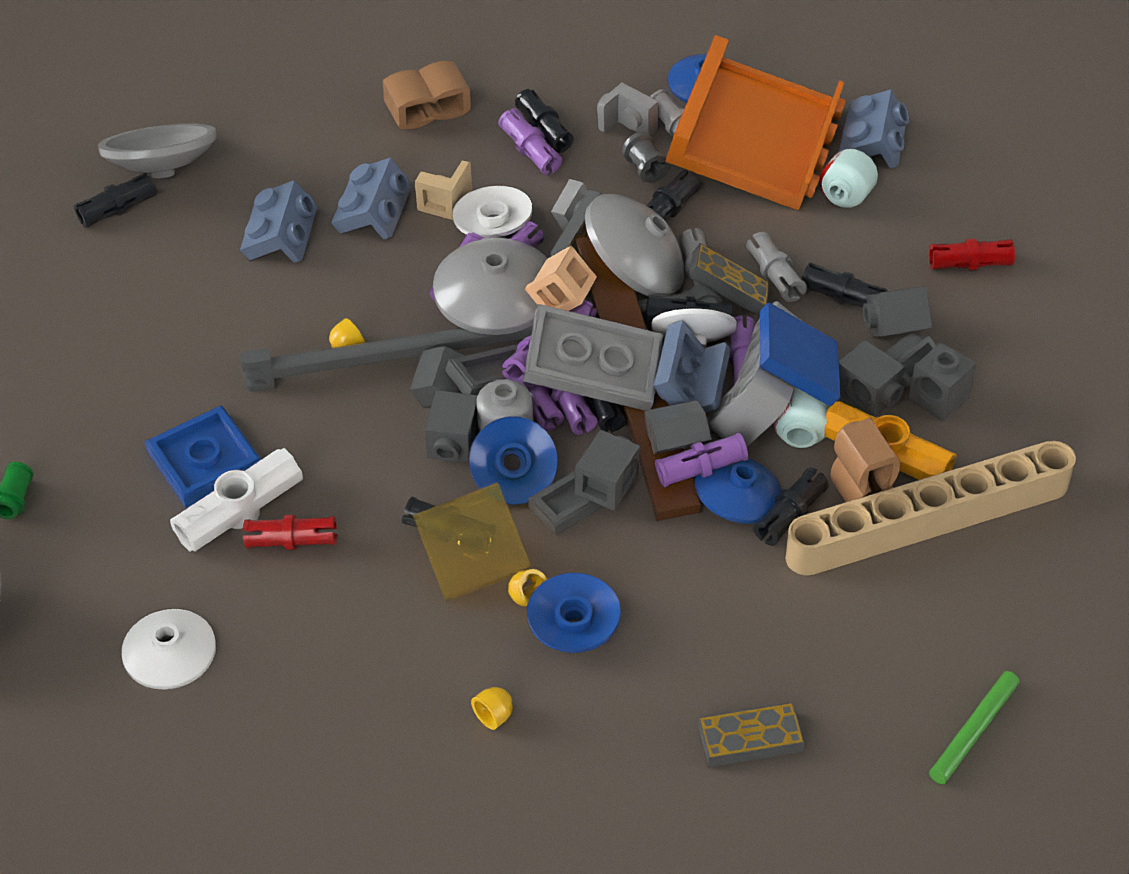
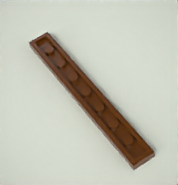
(619, 304)

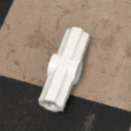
(235, 499)

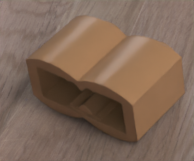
(426, 95)
(863, 461)

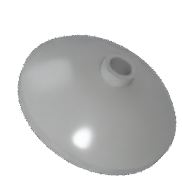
(158, 148)
(635, 244)
(485, 285)

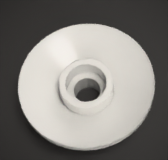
(492, 211)
(703, 323)
(171, 662)

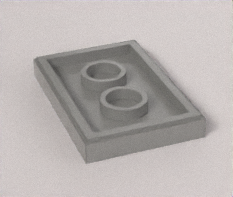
(593, 357)

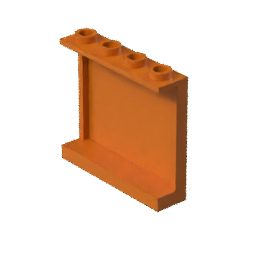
(755, 130)

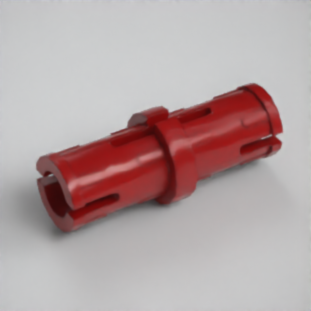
(972, 254)
(290, 532)

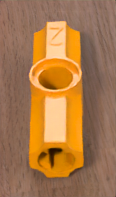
(916, 455)

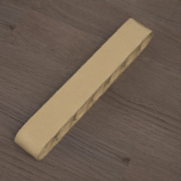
(929, 507)

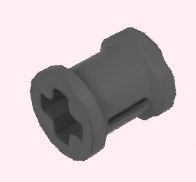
(642, 152)

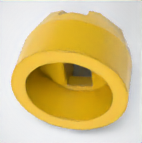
(345, 334)
(515, 585)
(492, 706)

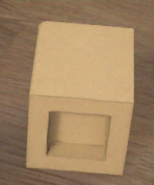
(439, 193)

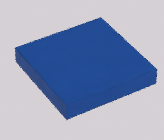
(799, 354)
(199, 453)

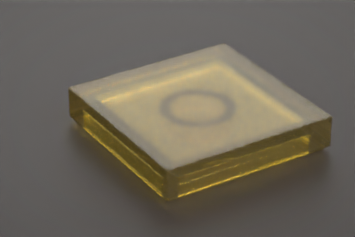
(472, 542)

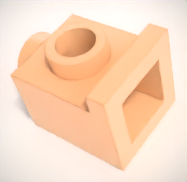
(562, 281)

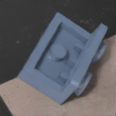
(876, 126)
(373, 198)
(281, 221)
(690, 370)

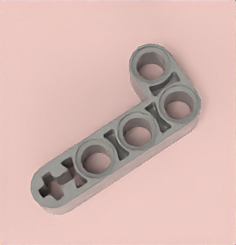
(754, 399)

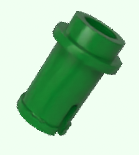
(13, 489)

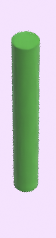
(974, 727)

